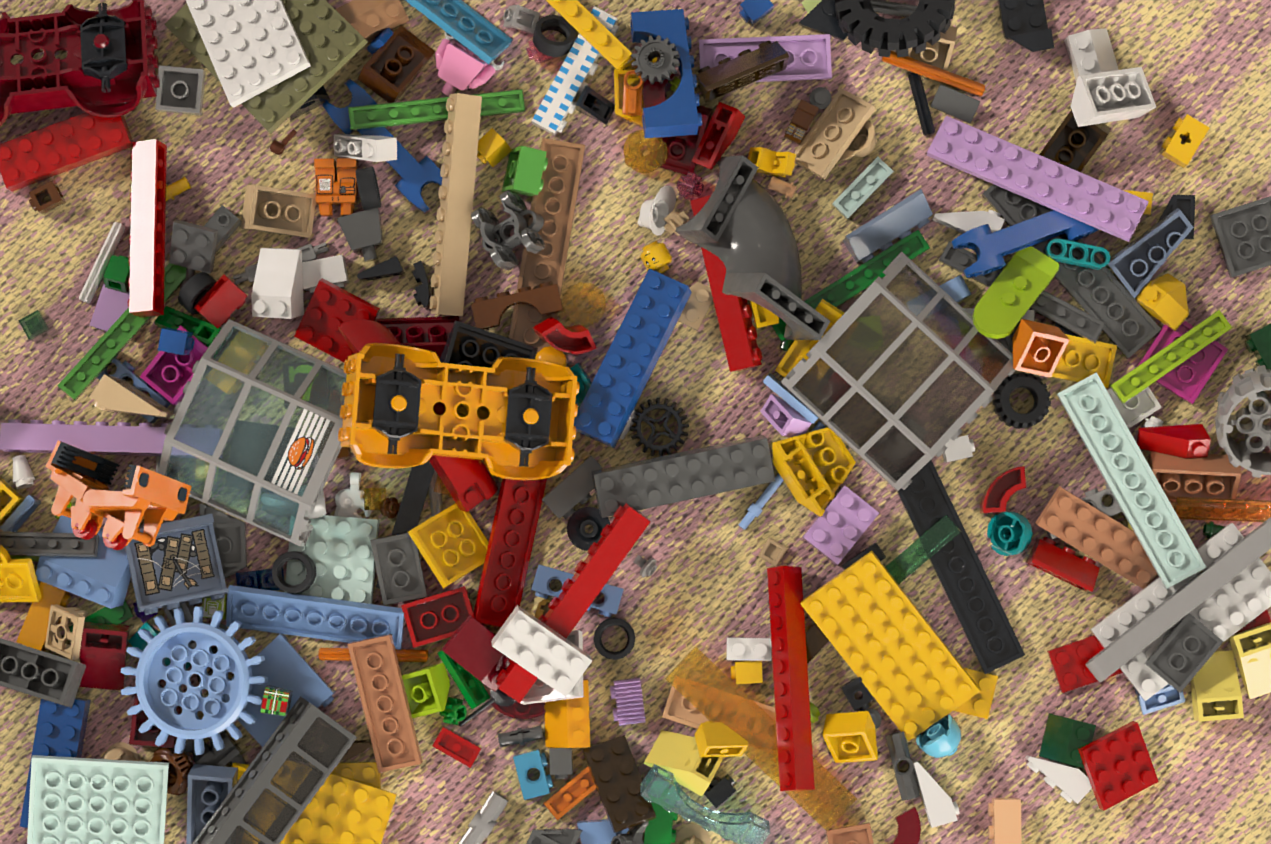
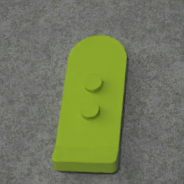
(1013, 293)

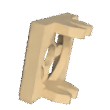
(53, 638)

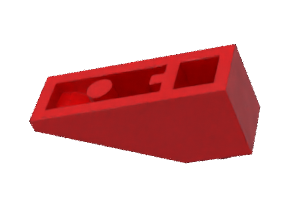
(718, 135)
(1175, 440)

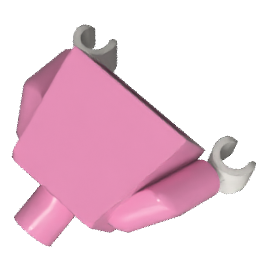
(461, 67)

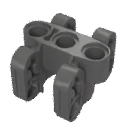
(502, 249)

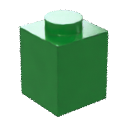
(117, 273)

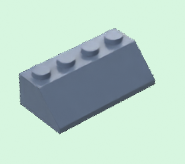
(888, 226)

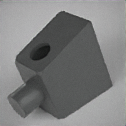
(363, 232)

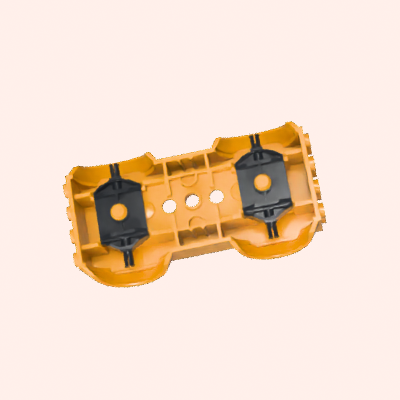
(394, 424)

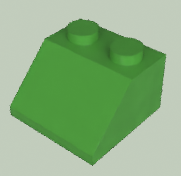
(525, 171)

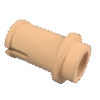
(782, 187)

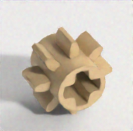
(675, 220)

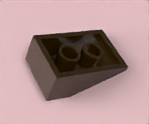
(1073, 144)

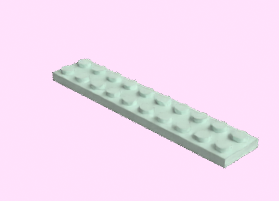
(1131, 480)

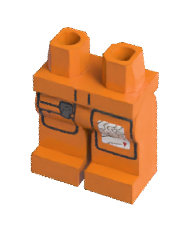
(333, 192)

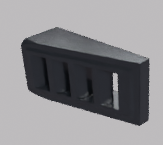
(385, 269)

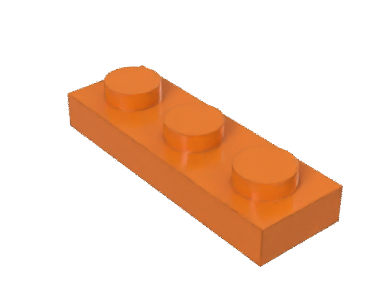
(571, 794)

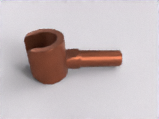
(279, 147)

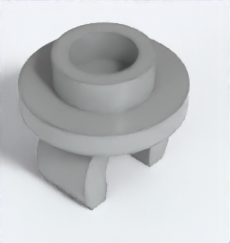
(648, 567)

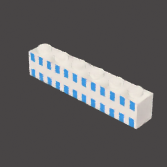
(571, 79)

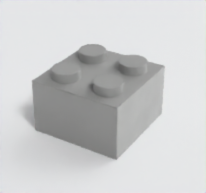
(180, 90)

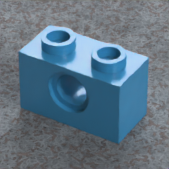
(530, 787)

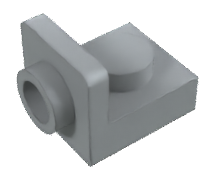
(520, 18)

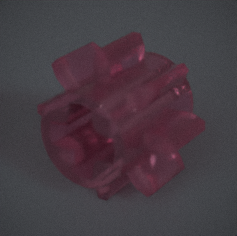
(690, 186)

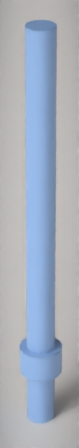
(756, 509)

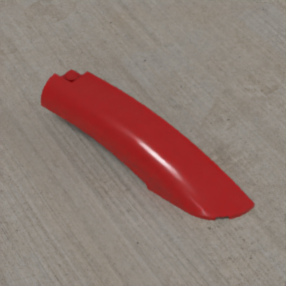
(463, 477)

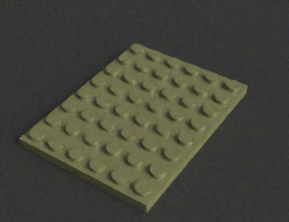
(324, 37)

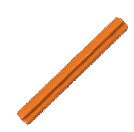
(935, 74)
(343, 654)

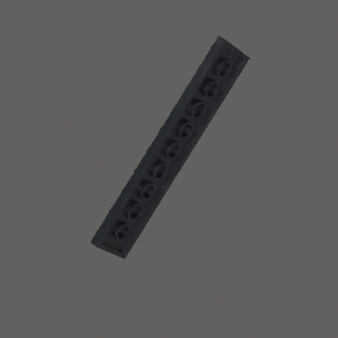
(962, 574)

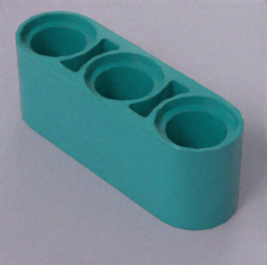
(1087, 253)

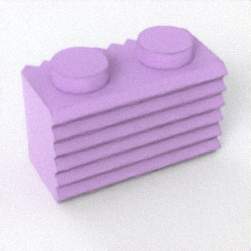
(628, 701)

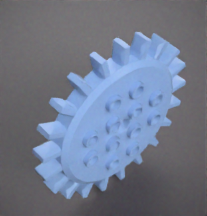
(161, 702)

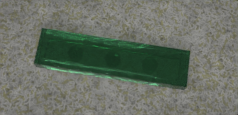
(923, 549)

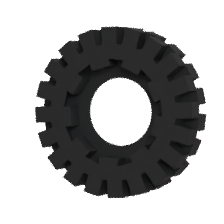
(894, 34)

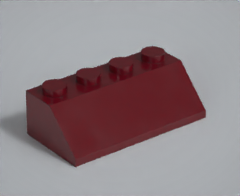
(421, 332)

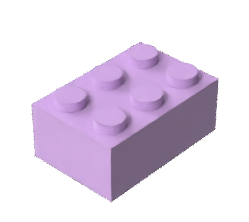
(840, 525)

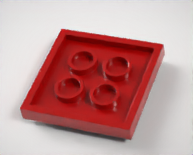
(326, 311)
(1118, 765)

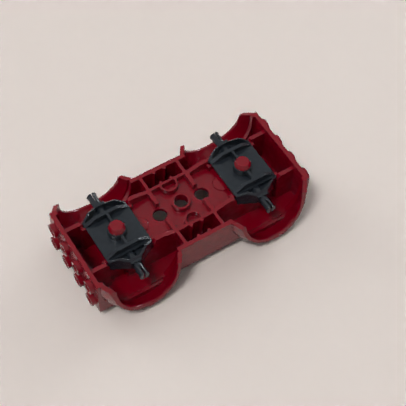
(106, 63)

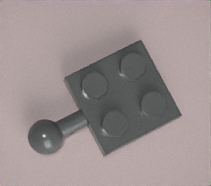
(193, 248)

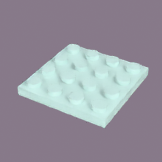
(341, 558)

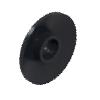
(577, 523)

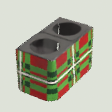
(276, 700)

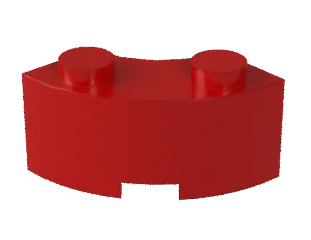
(565, 338)
(1001, 488)

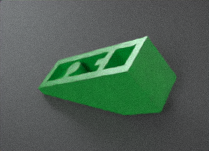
(201, 330)

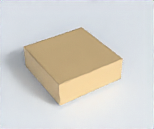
(772, 552)

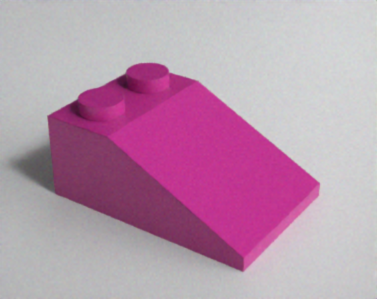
(172, 371)

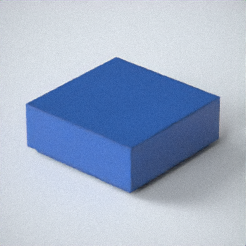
(380, 40)

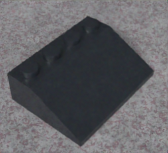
(480, 347)

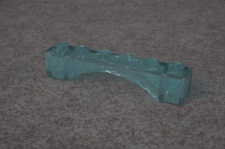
(742, 828)

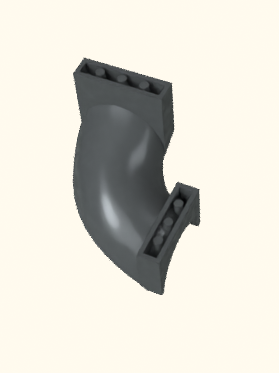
(756, 246)

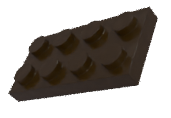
(618, 783)

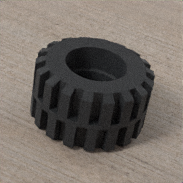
(1039, 393)

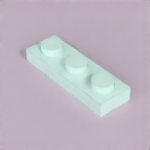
(862, 187)

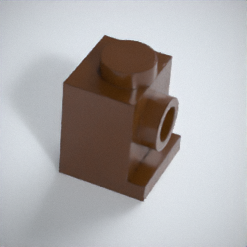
(49, 189)

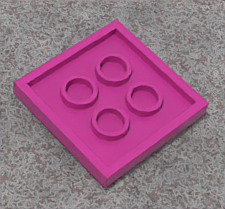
(1191, 375)

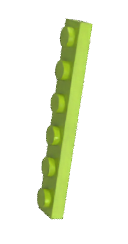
(1171, 356)

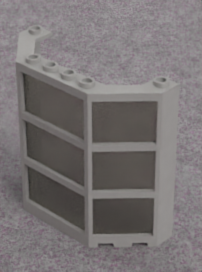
(900, 373)

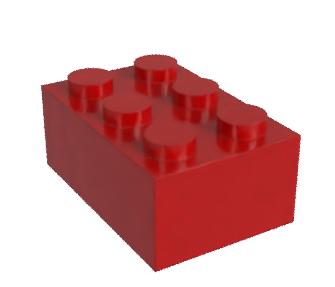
(437, 615)

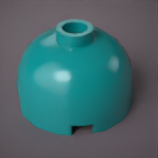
(1009, 533)

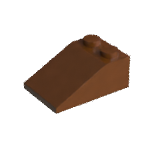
(395, 65)

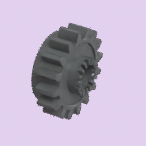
(655, 71)

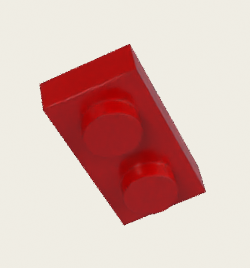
(457, 747)

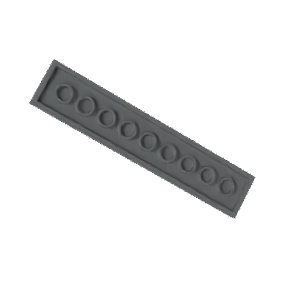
(1092, 289)

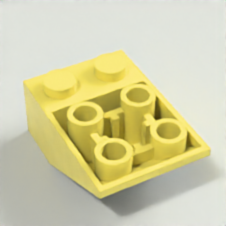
(1253, 658)
(1217, 689)
(681, 757)

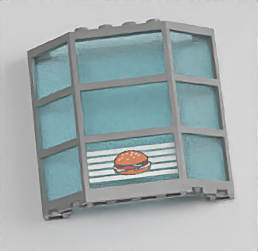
(257, 431)

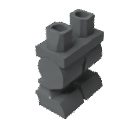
(211, 756)

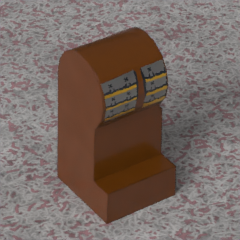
(801, 121)

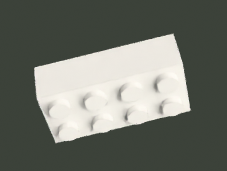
(541, 651)

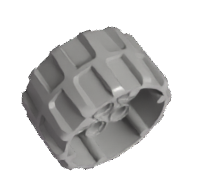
(1246, 453)

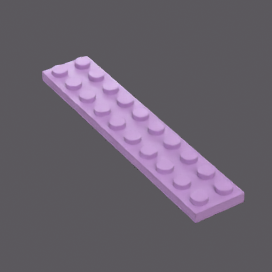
(1037, 178)

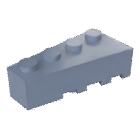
(1148, 252)

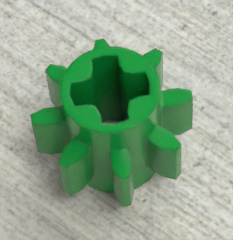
(453, 711)

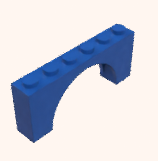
(678, 113)

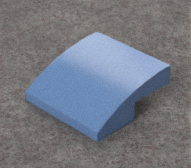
(1162, 699)

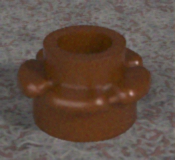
(385, 507)

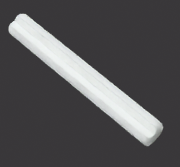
(102, 262)

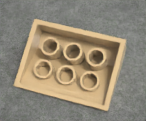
(120, 396)

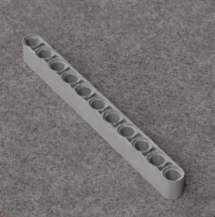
(1181, 602)

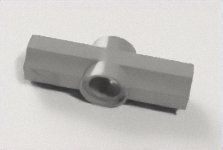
(484, 819)

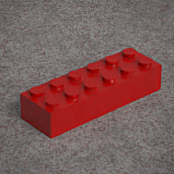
(61, 148)

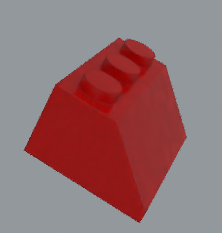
(1064, 564)

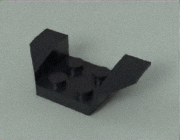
(1026, 24)

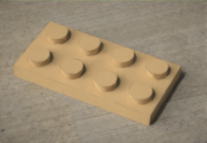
(833, 133)

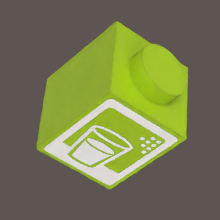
(210, 607)

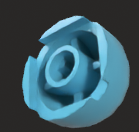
(940, 738)

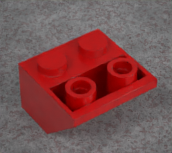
(221, 301)

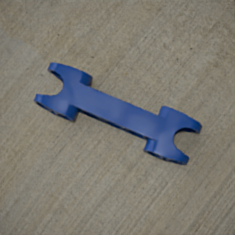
(413, 174)
(993, 246)

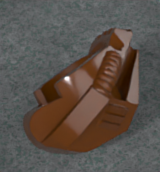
(179, 769)

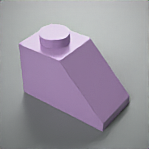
(784, 417)

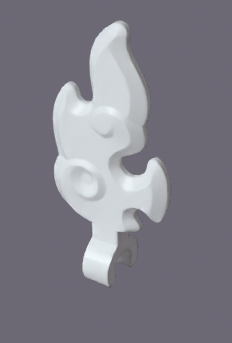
(351, 499)

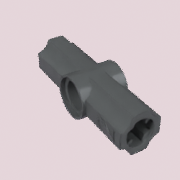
(899, 751)

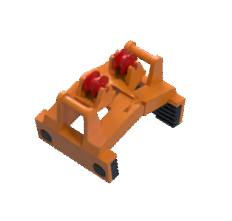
(83, 476)

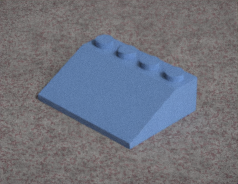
(97, 578)

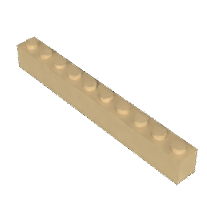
(455, 204)

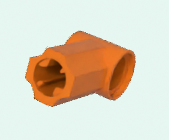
(632, 96)

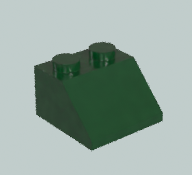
(1064, 738)

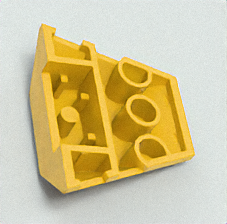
(813, 467)

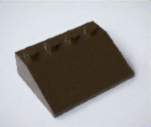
(741, 71)

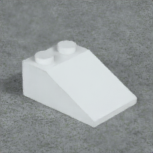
(278, 284)

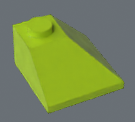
(427, 689)

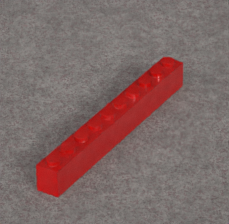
(581, 590)
(790, 679)

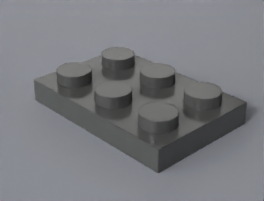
(398, 568)
(1183, 652)

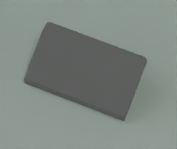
(955, 104)

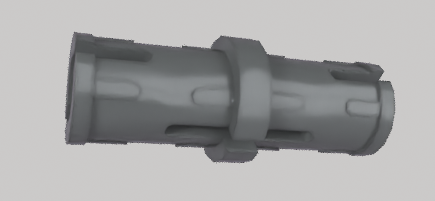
(520, 736)

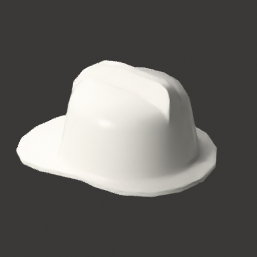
(655, 210)

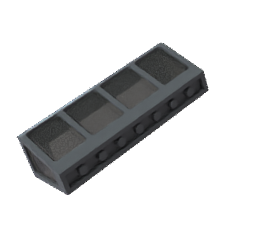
(280, 779)

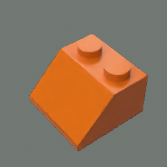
(1038, 347)

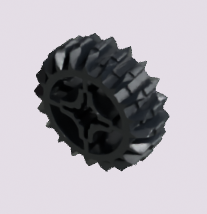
(669, 411)

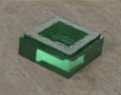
(34, 325)

